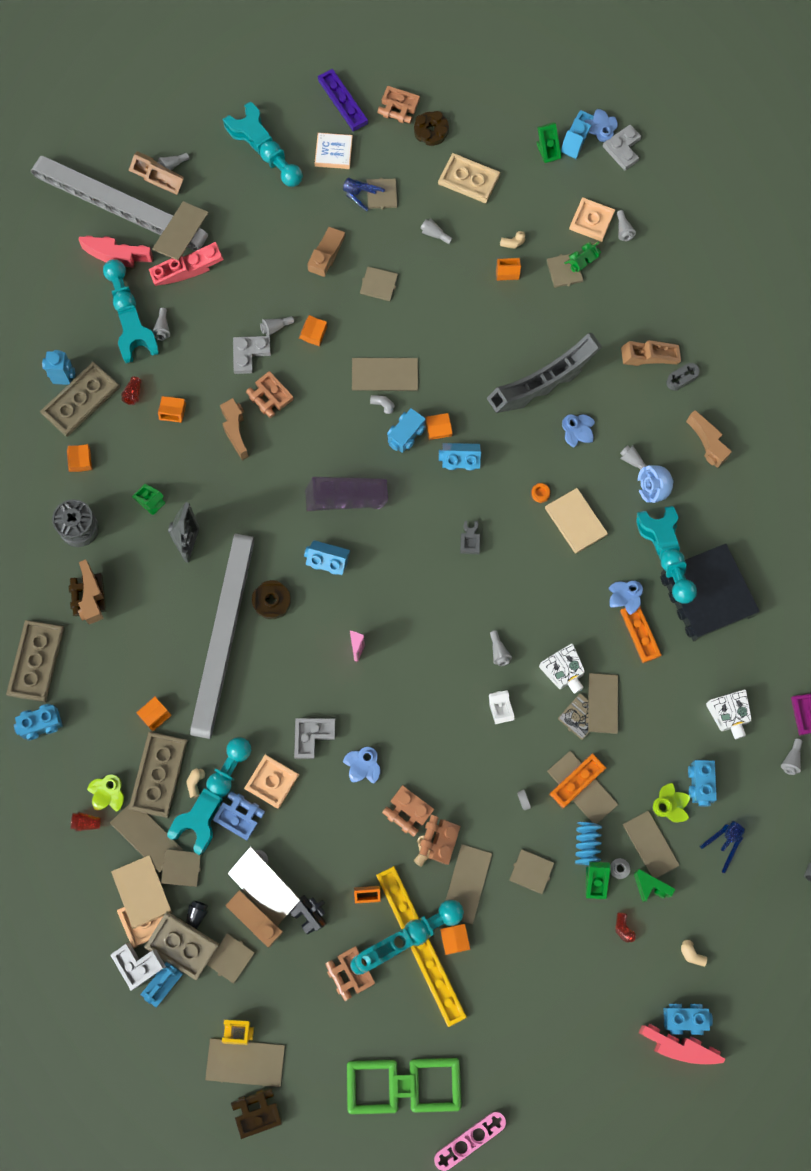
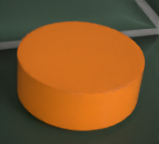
(540, 492)

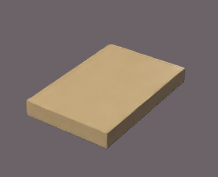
(469, 178)
(576, 520)
(141, 892)

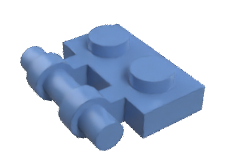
(235, 821)

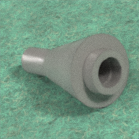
(172, 161)
(432, 229)
(626, 231)
(271, 326)
(161, 328)
(631, 456)
(500, 654)
(792, 762)

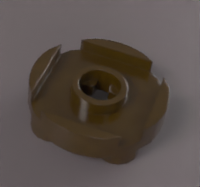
(433, 119)
(263, 592)

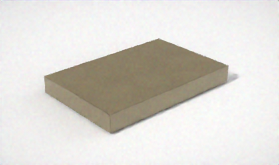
(181, 945)

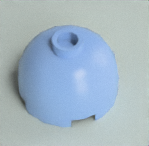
(655, 483)

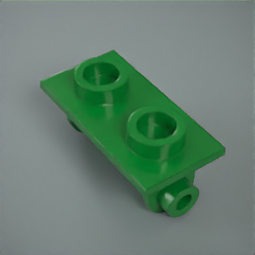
(588, 252)

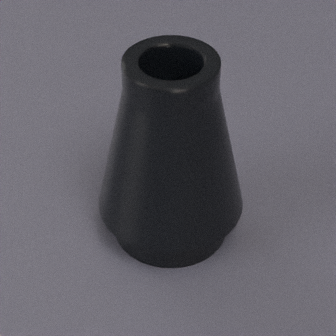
(196, 913)

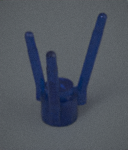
(354, 187)
(733, 834)

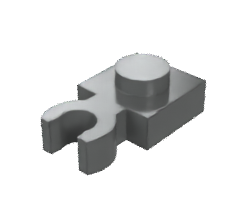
(470, 541)

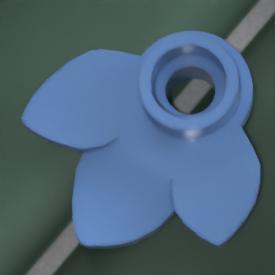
(602, 123)
(580, 431)
(624, 597)
(363, 768)

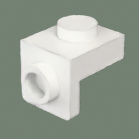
(501, 707)

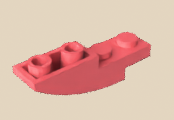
(107, 249)
(187, 266)
(687, 1051)

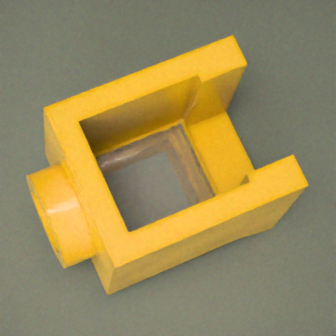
(237, 1032)

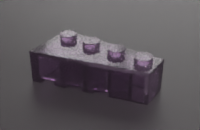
(345, 493)

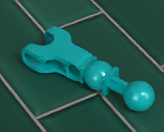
(254, 133)
(124, 302)
(663, 536)
(209, 800)
(414, 934)

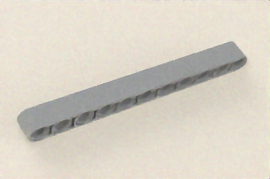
(108, 198)
(222, 636)

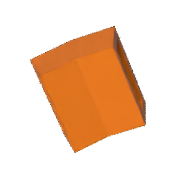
(508, 269)
(313, 330)
(171, 409)
(438, 426)
(79, 458)
(153, 713)
(365, 890)
(455, 939)

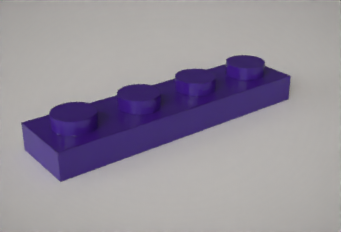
(342, 100)

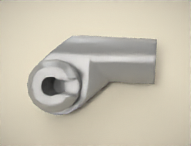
(384, 401)

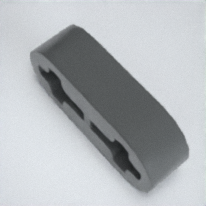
(680, 373)

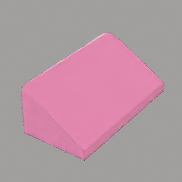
(357, 644)

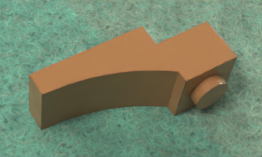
(155, 173)
(326, 252)
(650, 352)
(234, 416)
(716, 451)
(91, 594)
(254, 919)

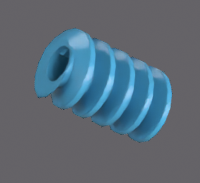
(588, 843)

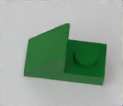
(548, 142)
(149, 498)
(597, 880)
(646, 883)

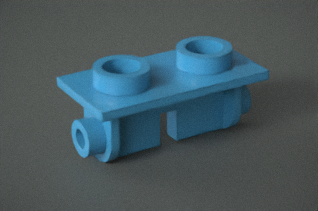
(161, 985)

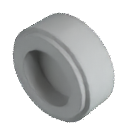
(523, 800)

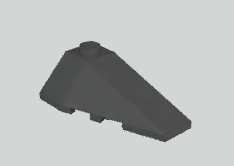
(184, 531)

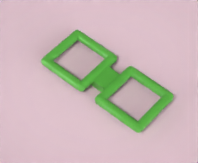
(403, 1086)

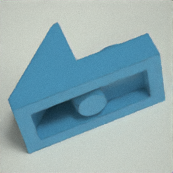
(575, 138)

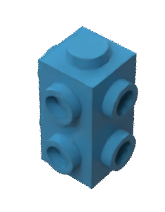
(58, 367)
(404, 433)
(460, 456)
(327, 557)
(36, 722)
(703, 782)
(693, 1018)

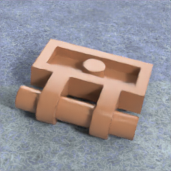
(400, 100)
(273, 390)
(410, 805)
(443, 842)
(359, 982)

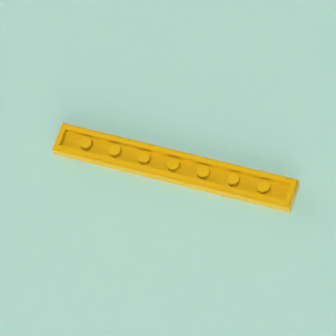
(424, 954)

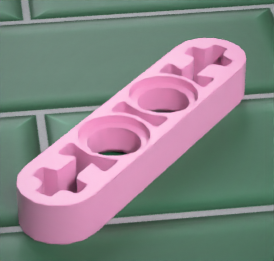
(472, 1144)

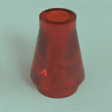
(132, 391)
(82, 822)

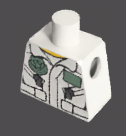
(564, 669)
(731, 712)

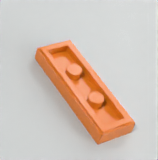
(641, 635)
(577, 780)

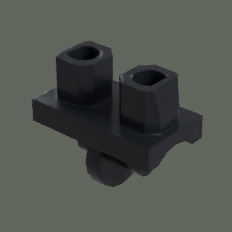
(312, 912)

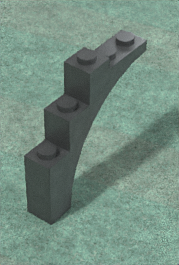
(562, 370)

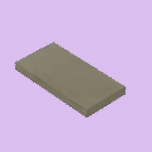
(79, 399)
(35, 661)
(158, 775)

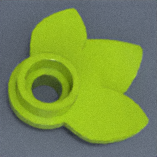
(104, 794)
(674, 803)

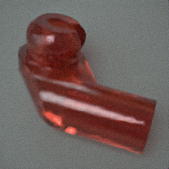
(623, 930)

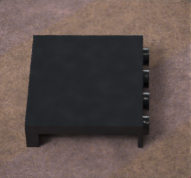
(720, 595)

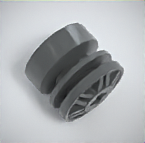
(81, 531)

